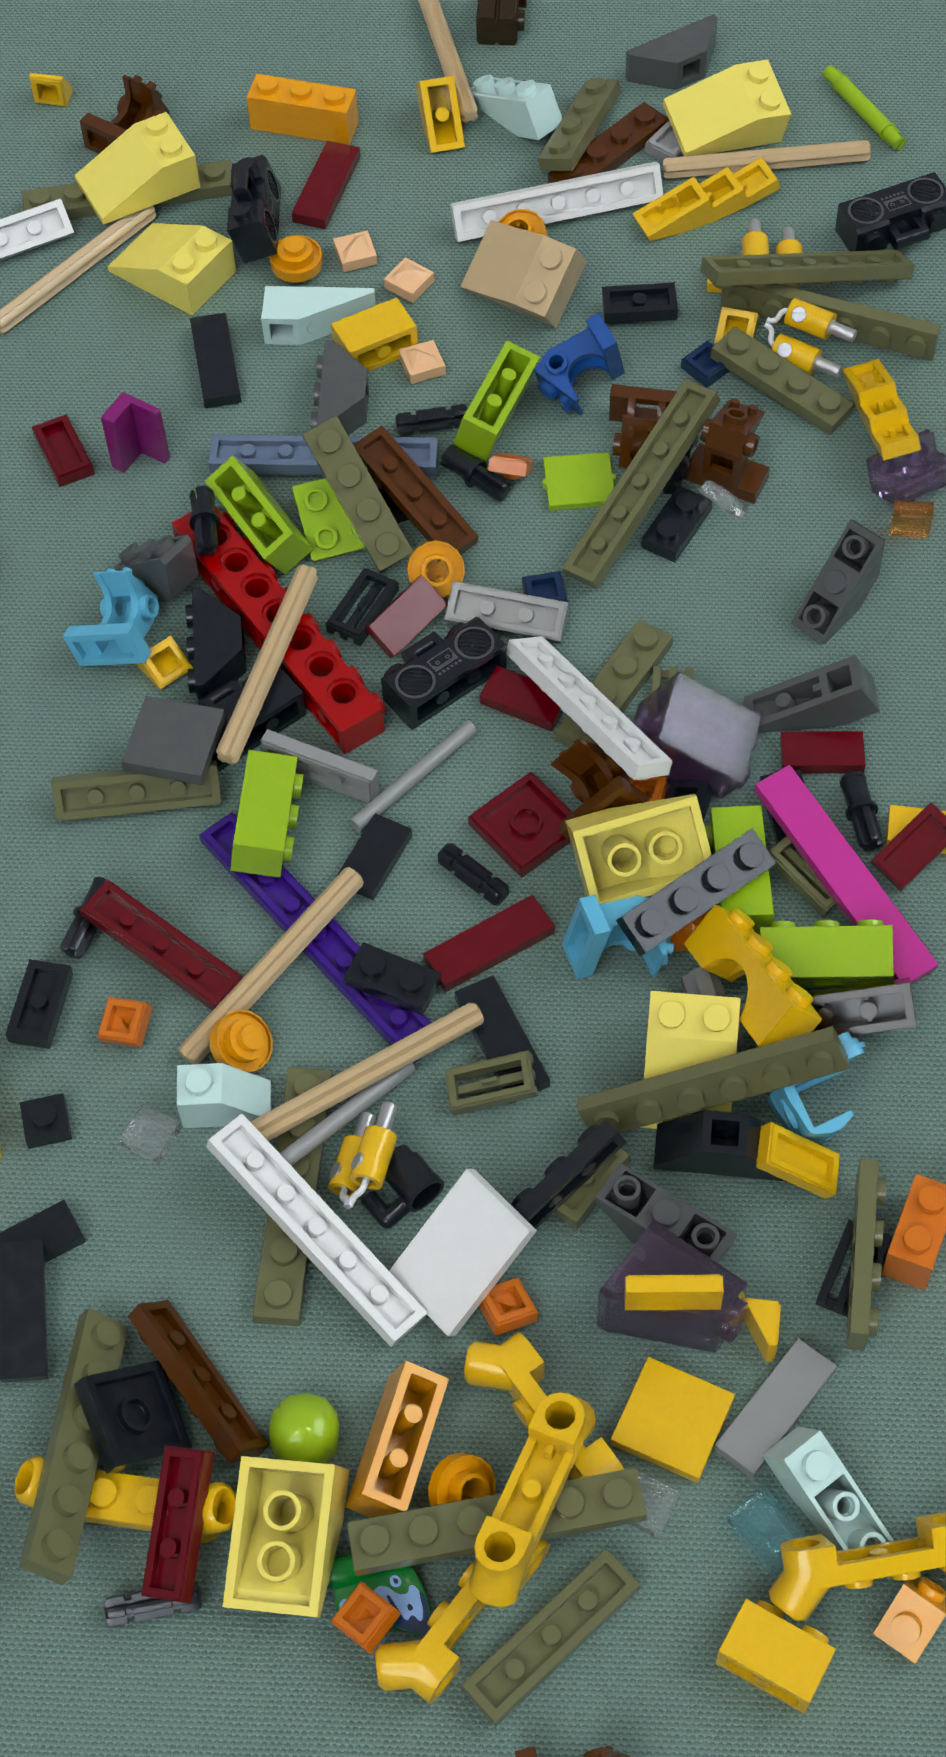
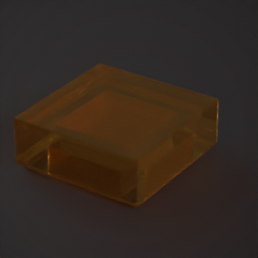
(911, 518)

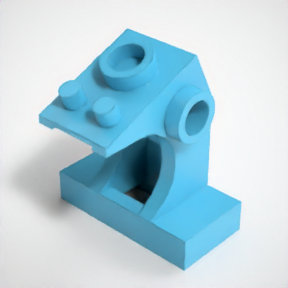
(127, 616)
(595, 929)

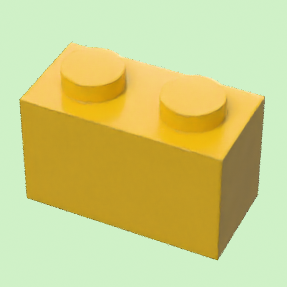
(376, 334)
(776, 1654)

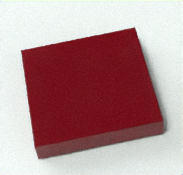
(522, 824)

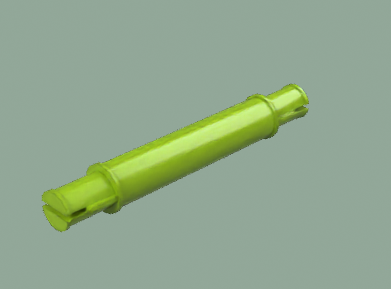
(864, 107)

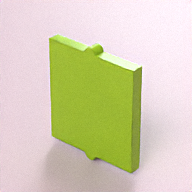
(578, 480)

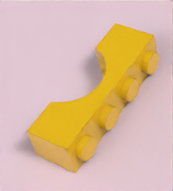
(774, 1003)

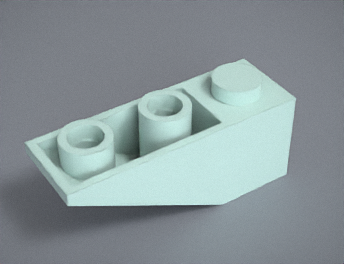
(520, 106)
(306, 313)
(825, 1489)

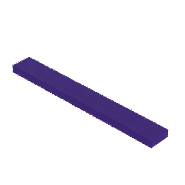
(330, 950)

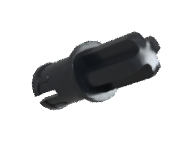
(474, 473)
(204, 520)
(861, 810)
(81, 930)

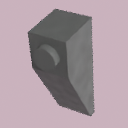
(817, 699)

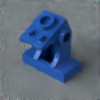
(566, 361)

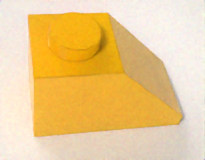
(440, 114)

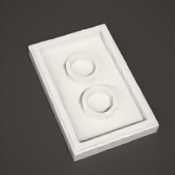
(462, 1251)

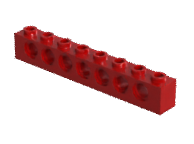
(256, 595)

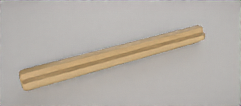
(449, 57)
(774, 157)
(73, 267)
(267, 665)
(276, 959)
(368, 1071)

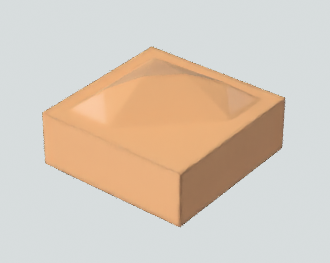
(355, 251)
(409, 280)
(422, 362)

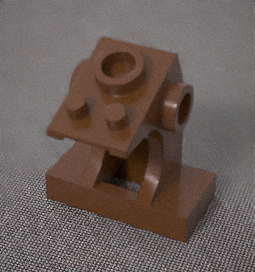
(137, 104)
(636, 421)
(728, 444)
(595, 780)

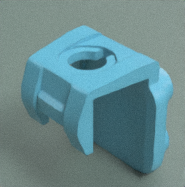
(787, 1102)

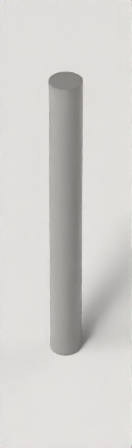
(413, 775)
(343, 1115)

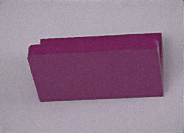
(133, 429)

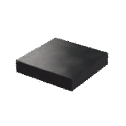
(131, 1415)

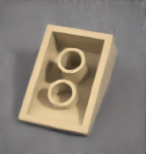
(524, 272)

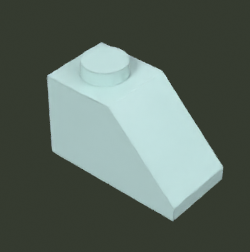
(218, 1094)

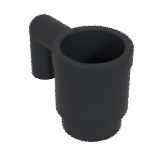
(412, 1182)

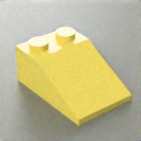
(729, 110)
(139, 170)
(177, 263)
(638, 847)
(689, 1032)
(284, 1535)

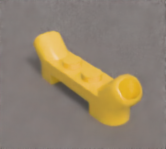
(518, 1369)
(529, 1497)
(131, 1500)
(815, 1565)
(429, 1663)

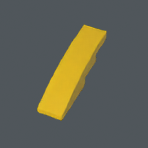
(699, 204)
(881, 409)

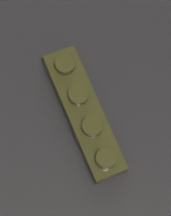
(579, 125)
(782, 380)
(357, 494)
(623, 674)
(129, 792)
(864, 1274)
(550, 1637)

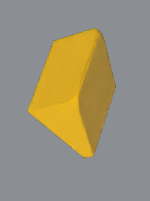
(50, 89)
(741, 319)
(165, 663)
(763, 1323)

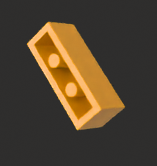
(302, 109)
(397, 1441)

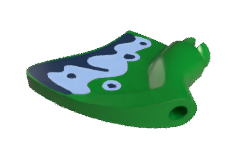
(397, 1586)

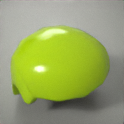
(304, 1429)

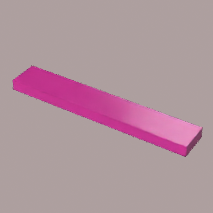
(841, 868)

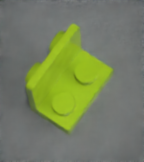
(324, 521)

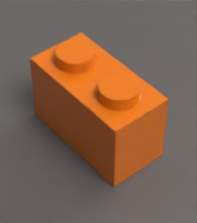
(918, 1234)

